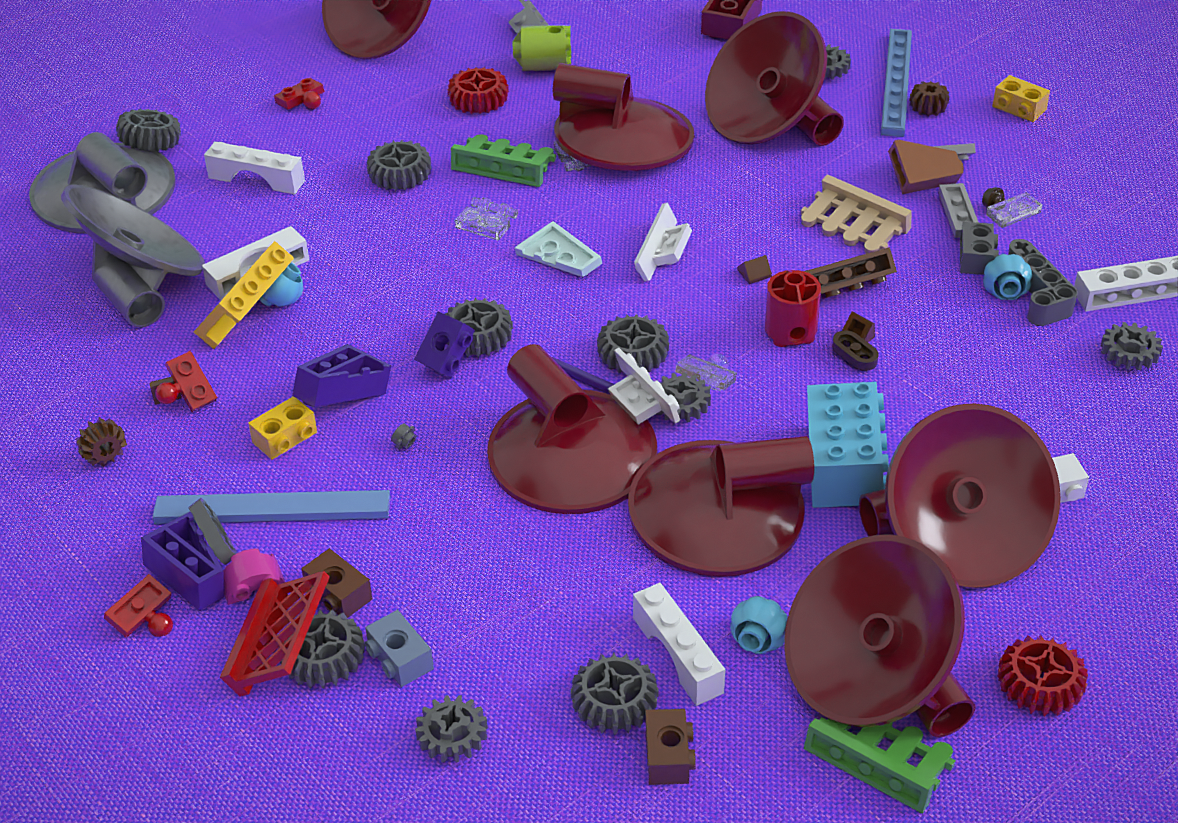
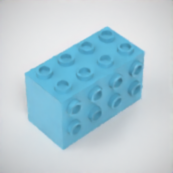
(846, 442)

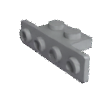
(527, 17)

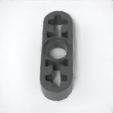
(212, 530)

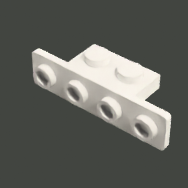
(663, 243)
(639, 394)

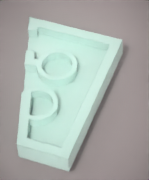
(559, 250)

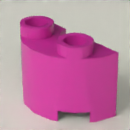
(247, 573)

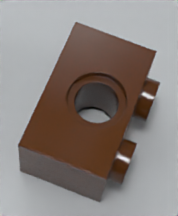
(346, 588)
(667, 763)

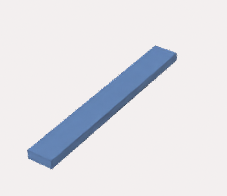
(896, 83)
(280, 506)

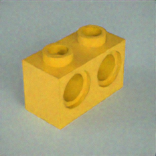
(1021, 98)
(282, 427)

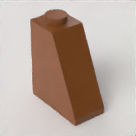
(923, 166)

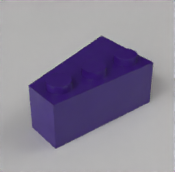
(340, 377)
(184, 561)

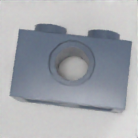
(398, 648)

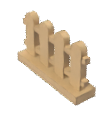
(856, 202)

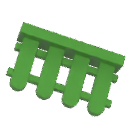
(497, 164)
(880, 768)

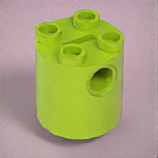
(542, 47)

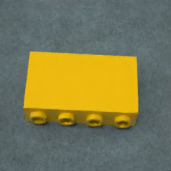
(244, 295)

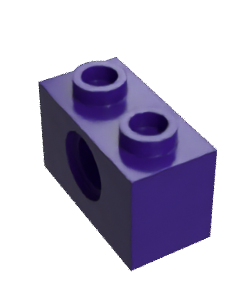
(444, 330)

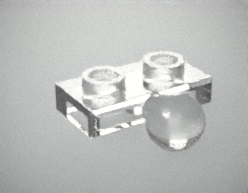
(713, 371)

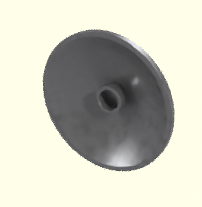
(126, 172)
(130, 252)

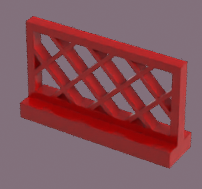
(259, 631)

